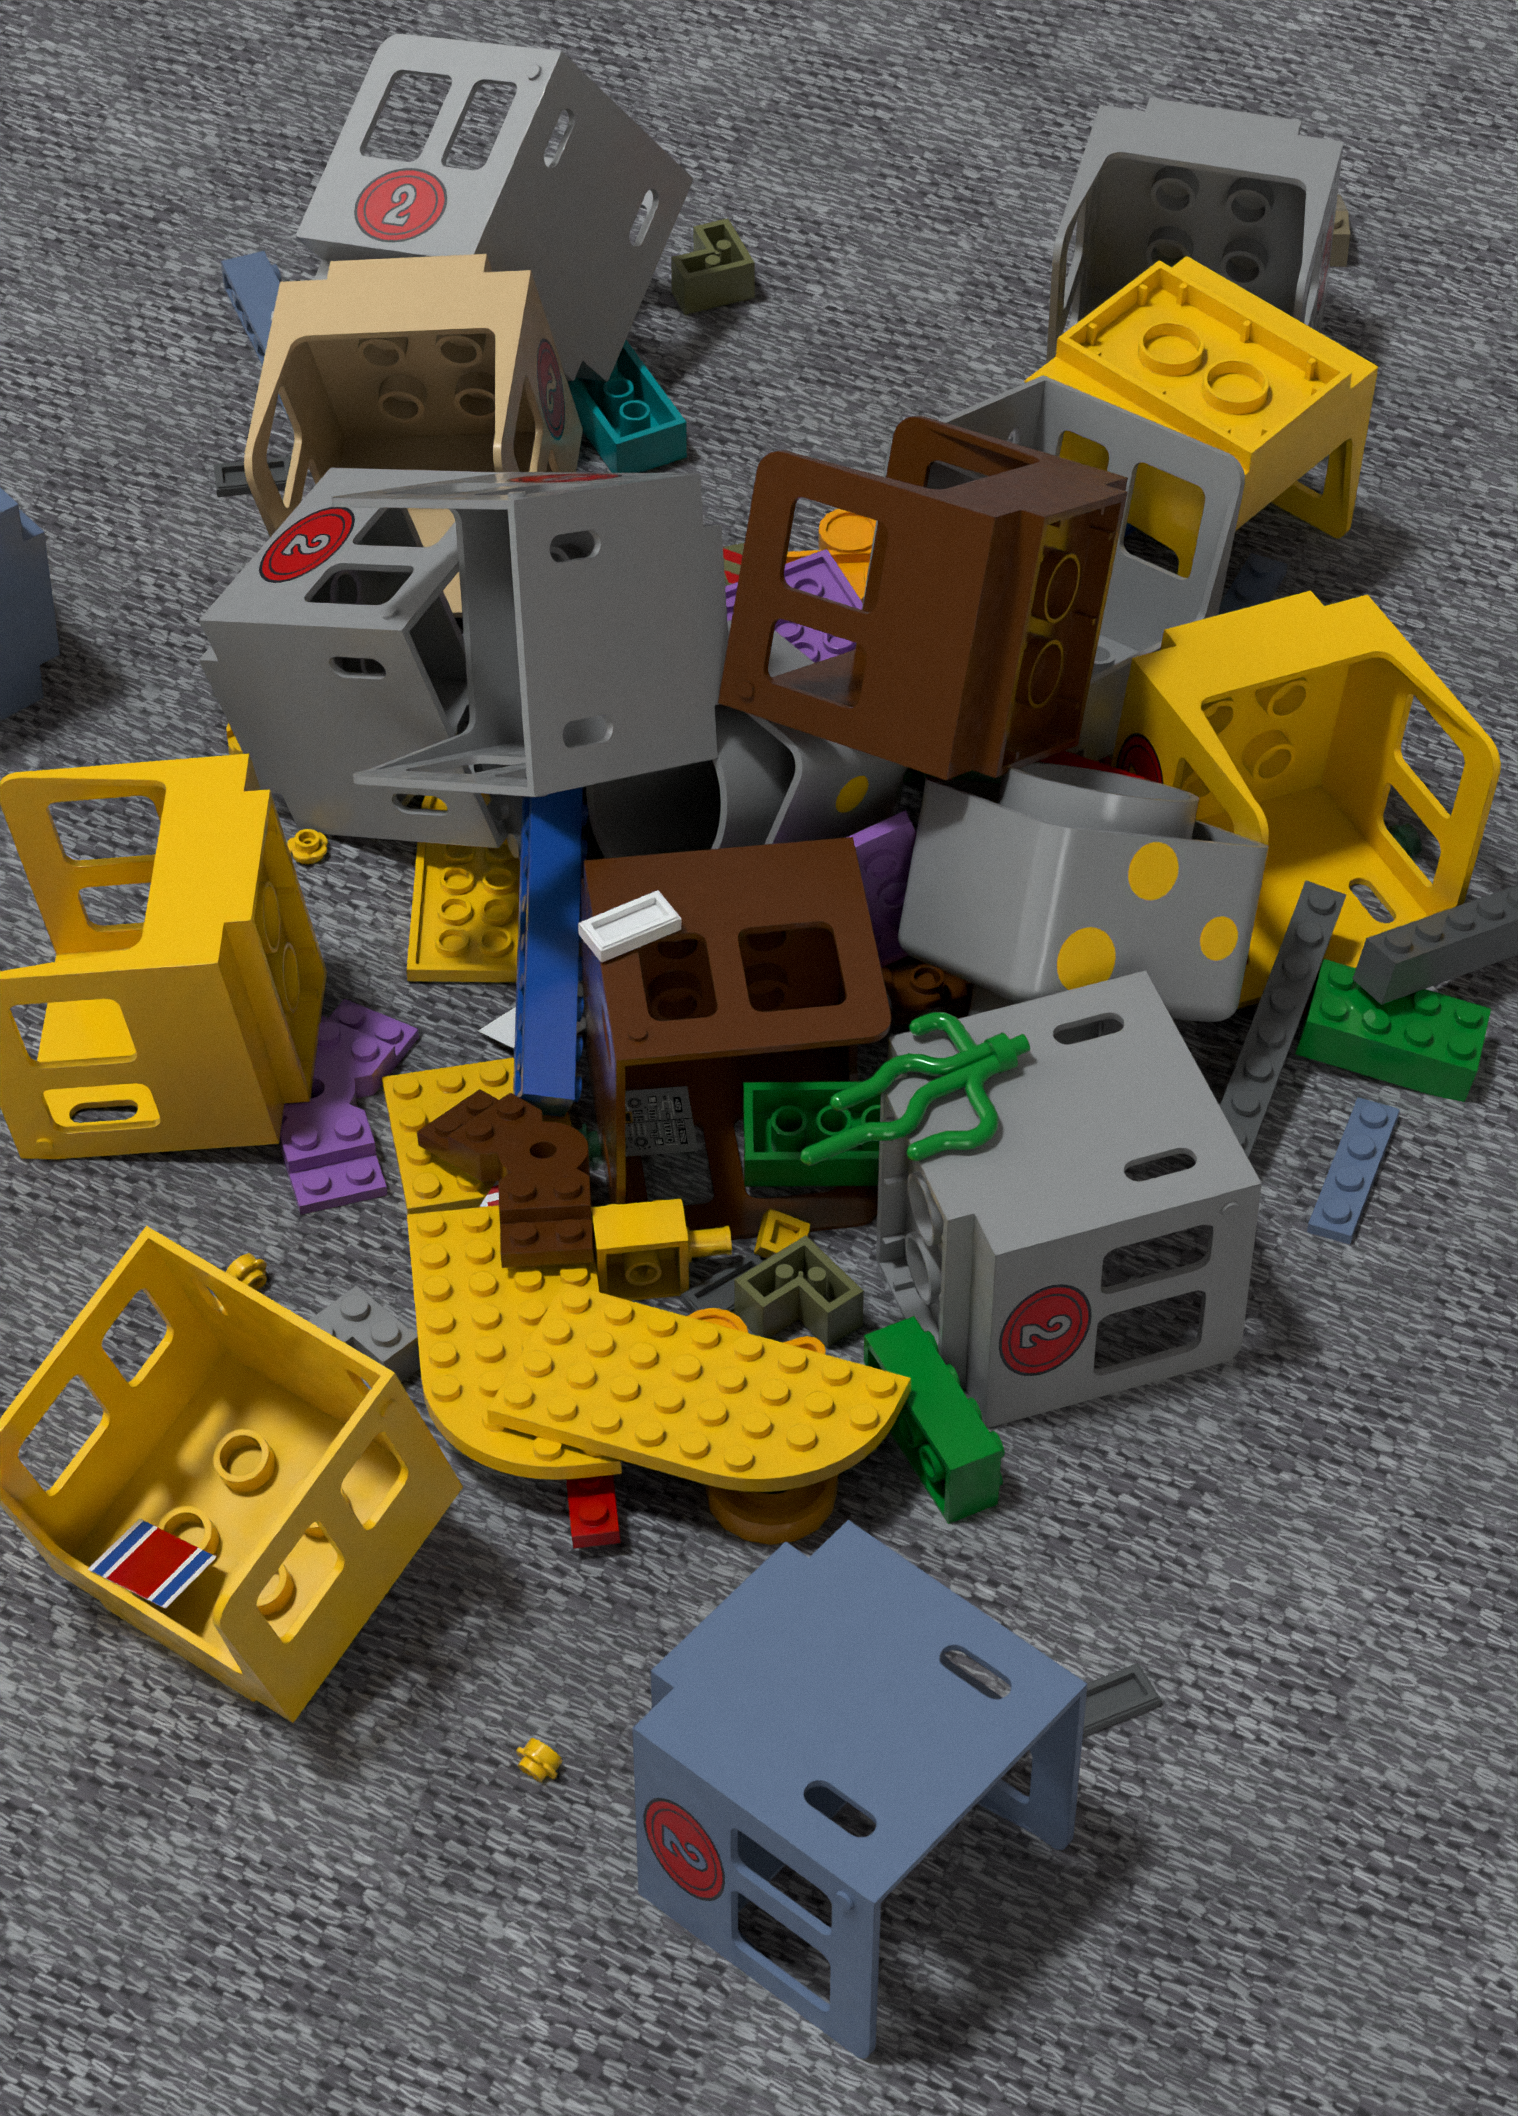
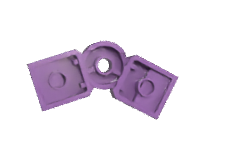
(329, 1138)

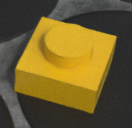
(778, 1232)

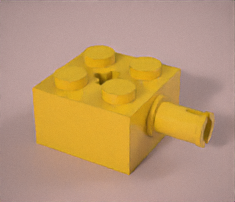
(648, 1249)

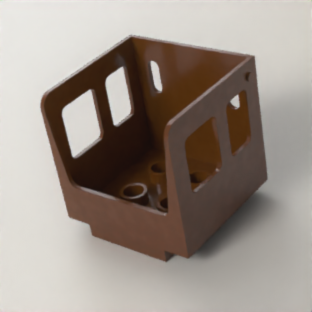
(971, 609)
(755, 987)

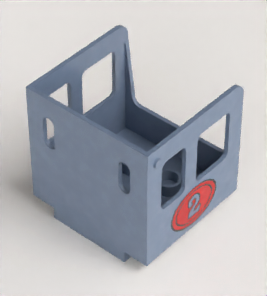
(824, 1693)

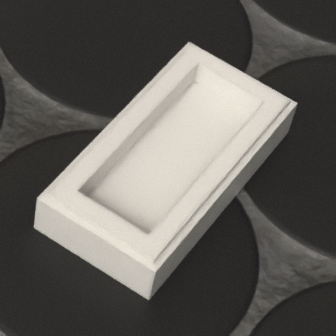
(629, 926)

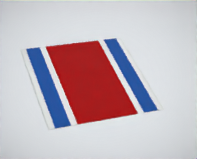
(152, 1563)

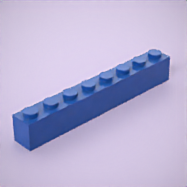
(549, 951)

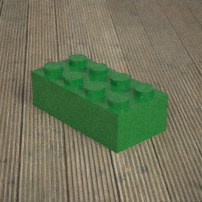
(1413, 1041)
(793, 1115)
(938, 1424)

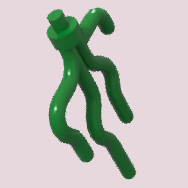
(965, 1069)

